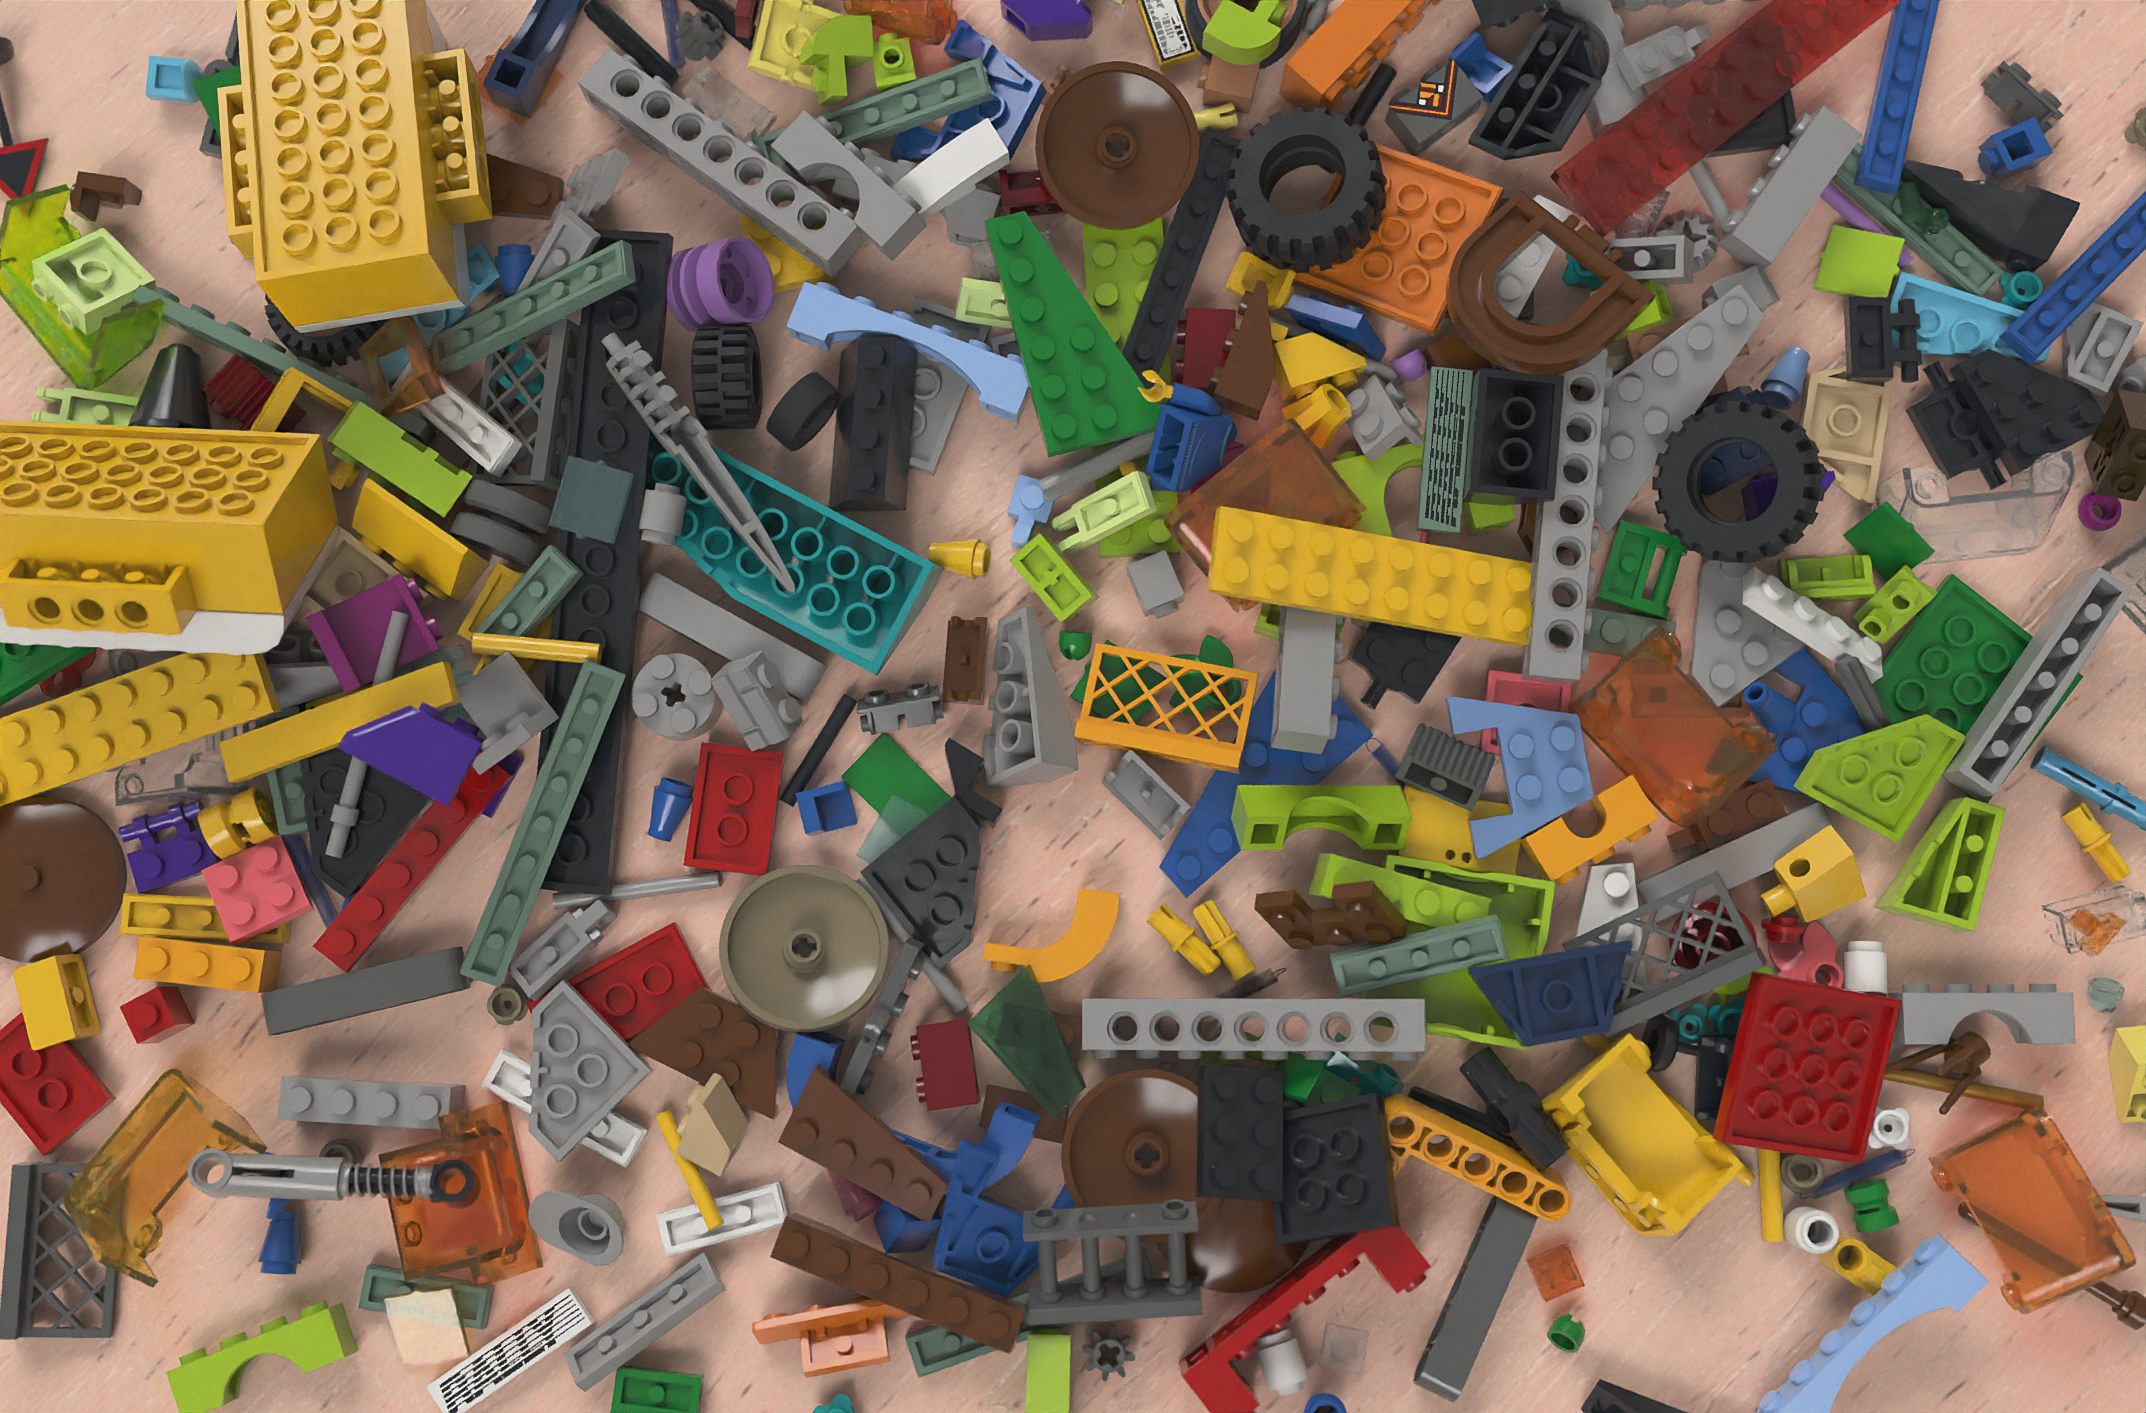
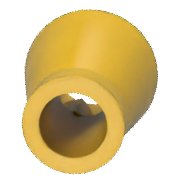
(963, 557)

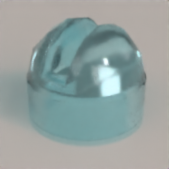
(2105, 994)

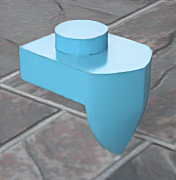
(172, 79)

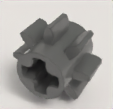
(699, 35)
(1111, 1341)

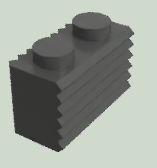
(1445, 767)

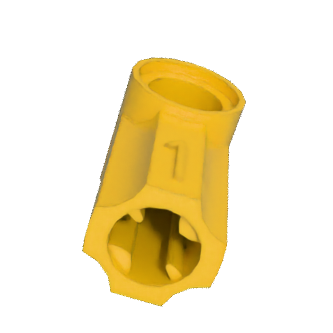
(1862, 1269)

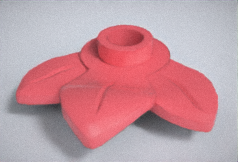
(1812, 954)

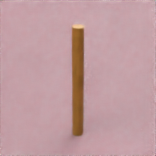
(1974, 1090)

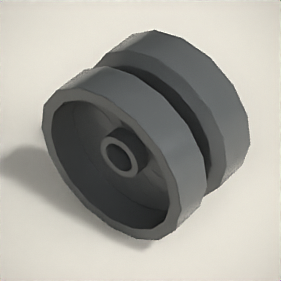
(505, 518)

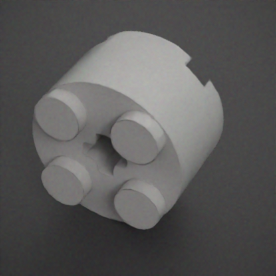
(670, 675)

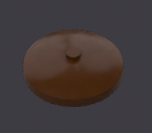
(1117, 145)
(57, 878)
(1135, 1144)
(1237, 1248)

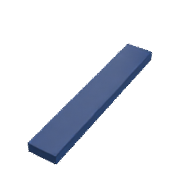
(1896, 95)
(2079, 284)

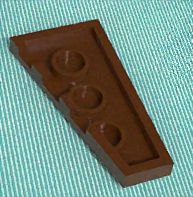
(522, 190)
(851, 1142)

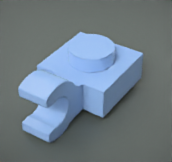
(1029, 508)

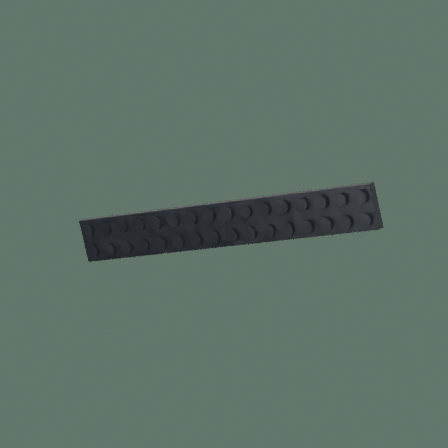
(607, 596)

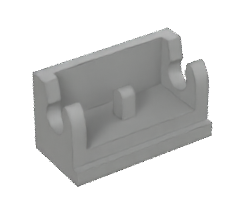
(1145, 794)

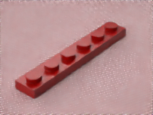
(408, 868)

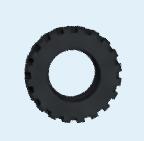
(1298, 142)
(1682, 472)

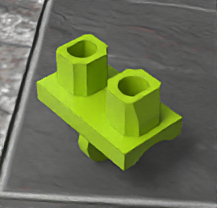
(1893, 605)

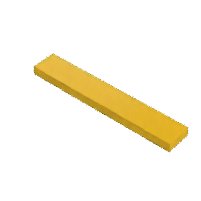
(325, 725)

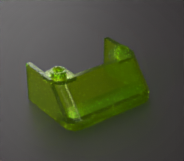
(34, 228)

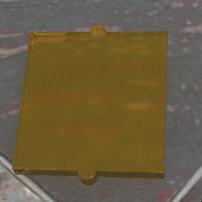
(427, 1326)

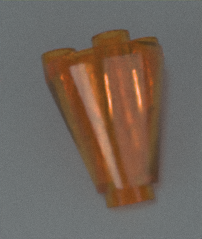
(917, 19)

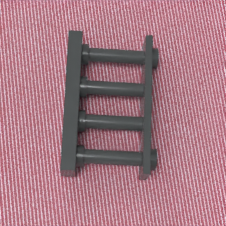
(1113, 1299)

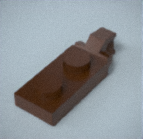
(1737, 816)

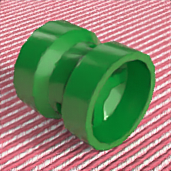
(1871, 1205)

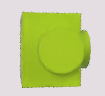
(888, 49)

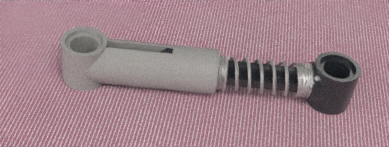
(328, 1178)

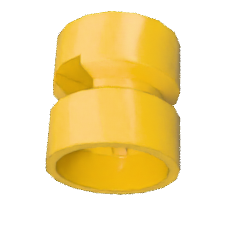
(232, 825)

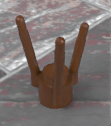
(1960, 1056)

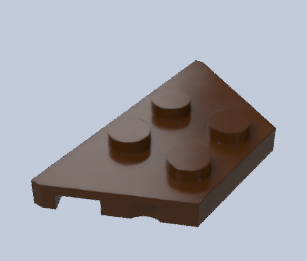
(720, 1037)

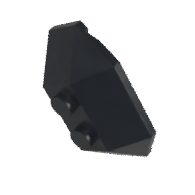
(1542, 92)

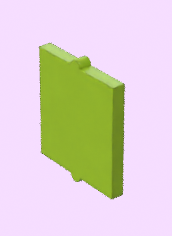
(1859, 263)

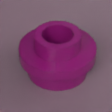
(2110, 507)

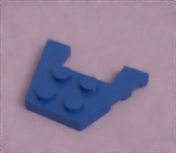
(1010, 112)
(1822, 720)
(981, 1236)

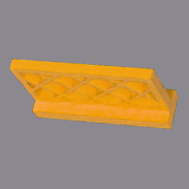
(1161, 743)

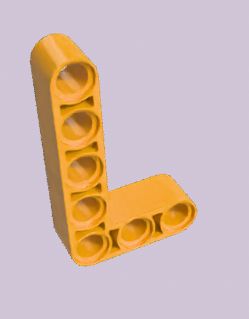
(1485, 1172)

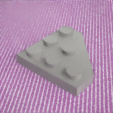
(591, 186)
(1731, 640)
(576, 1070)

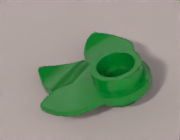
(1211, 652)

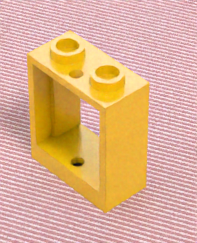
(280, 401)

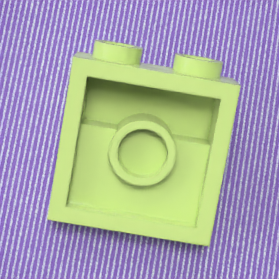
(89, 279)

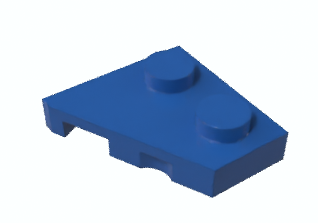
(1336, 323)

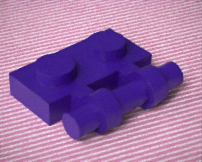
(172, 860)

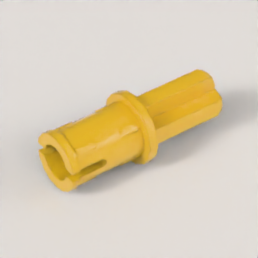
(2096, 842)
(1223, 939)
(1184, 940)

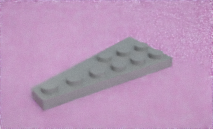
(1661, 392)

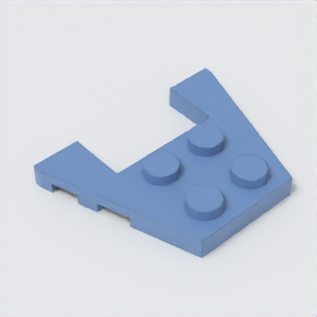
(1540, 764)

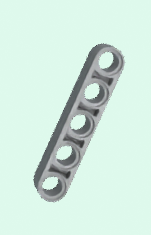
(726, 633)
(1738, 859)

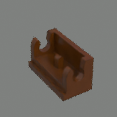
(965, 661)

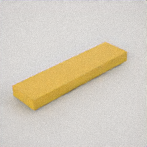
(182, 919)

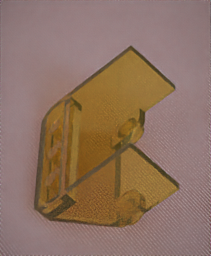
(143, 1166)

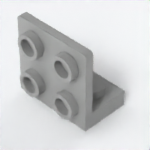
(504, 708)

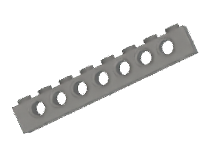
(617, 75)
(1541, 659)
(1103, 1016)

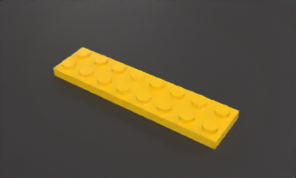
(1370, 577)
(130, 719)

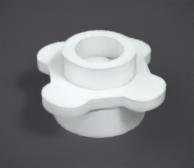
(1897, 1137)

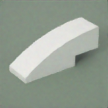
(955, 169)

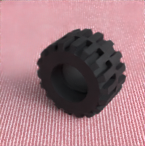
(726, 377)

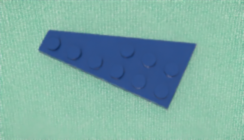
(1208, 834)

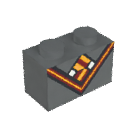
(1433, 107)

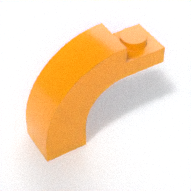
(1084, 940)

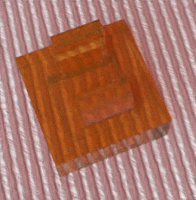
(2096, 931)
(1555, 1272)

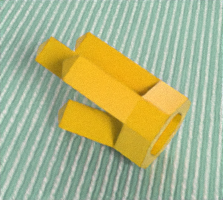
(1320, 414)

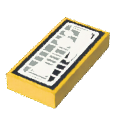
(1167, 32)

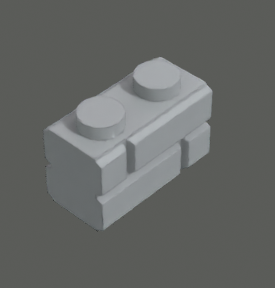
(757, 700)

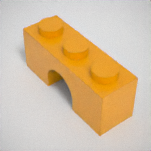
(1621, 814)
(207, 964)

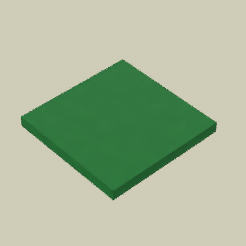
(1953, 661)

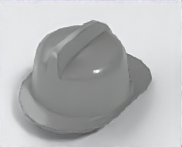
(579, 1225)

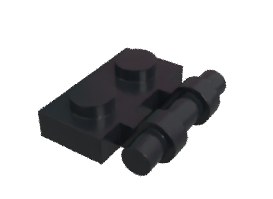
(1869, 339)

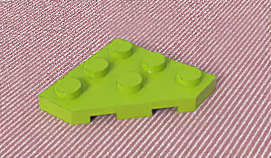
(1883, 773)

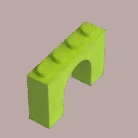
(1369, 482)

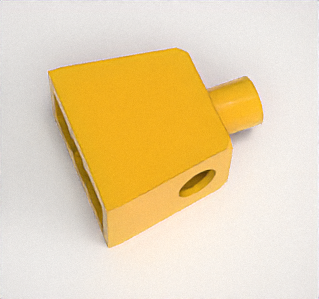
(1816, 878)

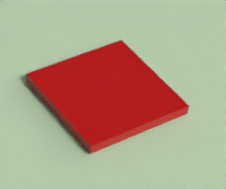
(1806, 1068)

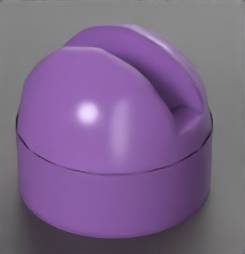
(1411, 364)

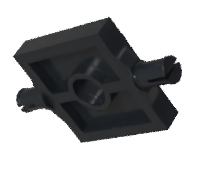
(1953, 430)
(1401, 660)

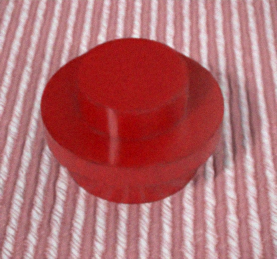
(1783, 928)

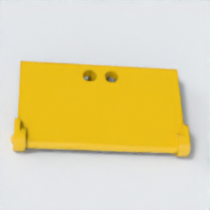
(1442, 833)

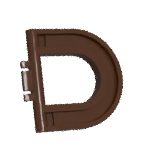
(1527, 346)

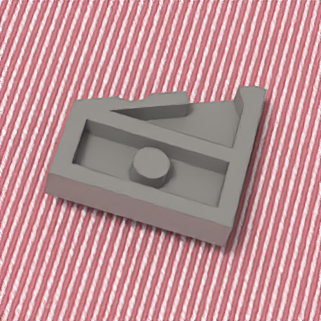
(2097, 347)

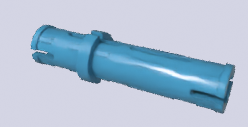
(2115, 794)

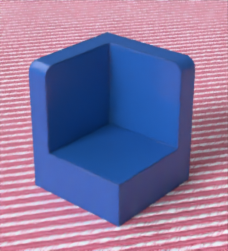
(826, 808)
(902, 1230)

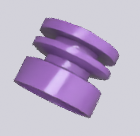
(720, 284)

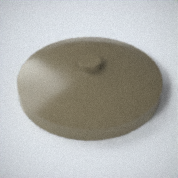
(803, 948)

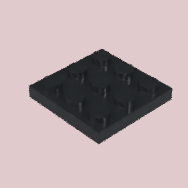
(1336, 1171)

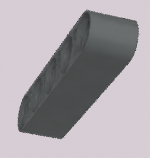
(364, 991)
(1474, 1299)

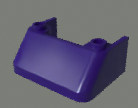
(424, 751)

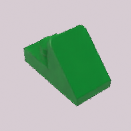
(1310, 1084)

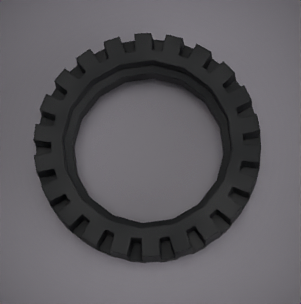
(323, 348)

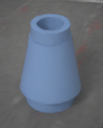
(1786, 380)

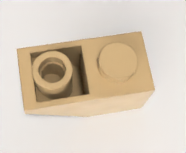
(712, 1127)

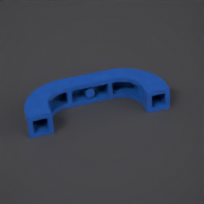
(1007, 1134)

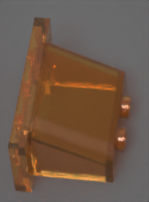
(491, 1233)

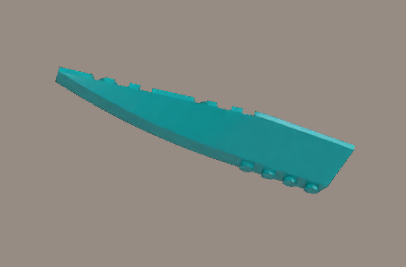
(850, 583)

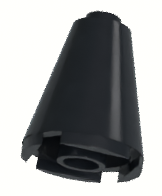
(174, 392)

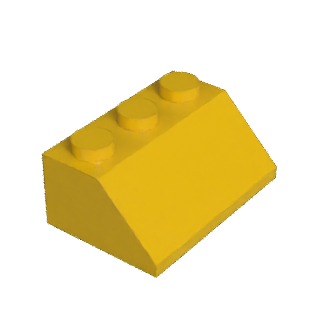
(416, 544)

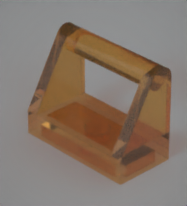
(420, 385)

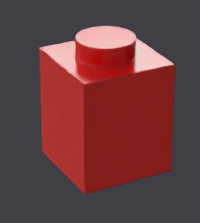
(157, 1015)

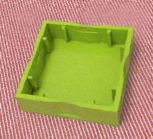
(1453, 999)

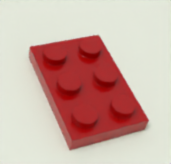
(734, 809)
(47, 1089)

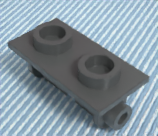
(2014, 86)
(914, 702)

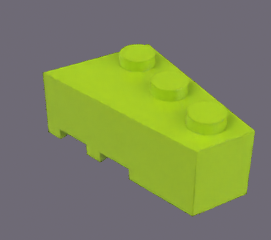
(398, 460)
(1948, 867)

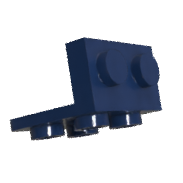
(1734, 460)

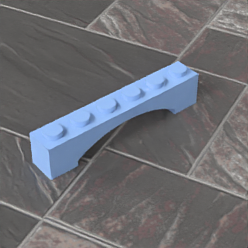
(827, 318)
(1930, 1281)

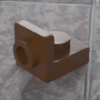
(101, 189)

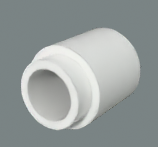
(1866, 967)
(1822, 1234)
(1281, 1362)

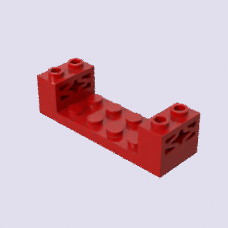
(1209, 1365)

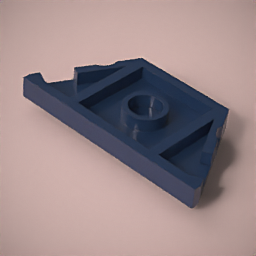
(1556, 992)

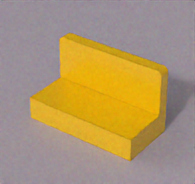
(56, 1001)

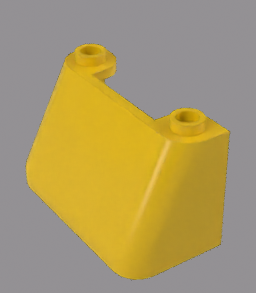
(1638, 1142)

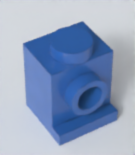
(2014, 150)

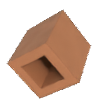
(1228, 83)

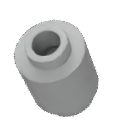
(662, 515)

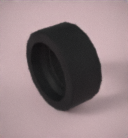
(803, 411)

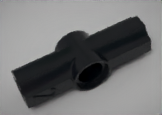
(1514, 1108)

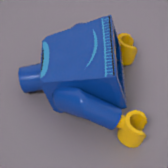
(1187, 437)

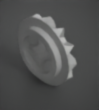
(1697, 228)

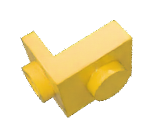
(1250, 269)

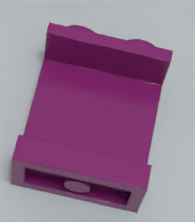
(356, 630)

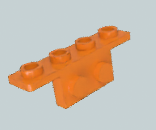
(834, 1336)

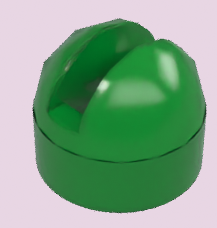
(1075, 644)
(1566, 1333)

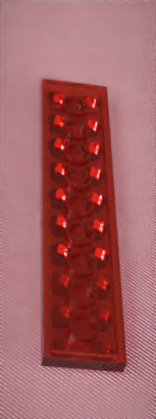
(1708, 104)

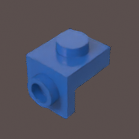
(1481, 66)

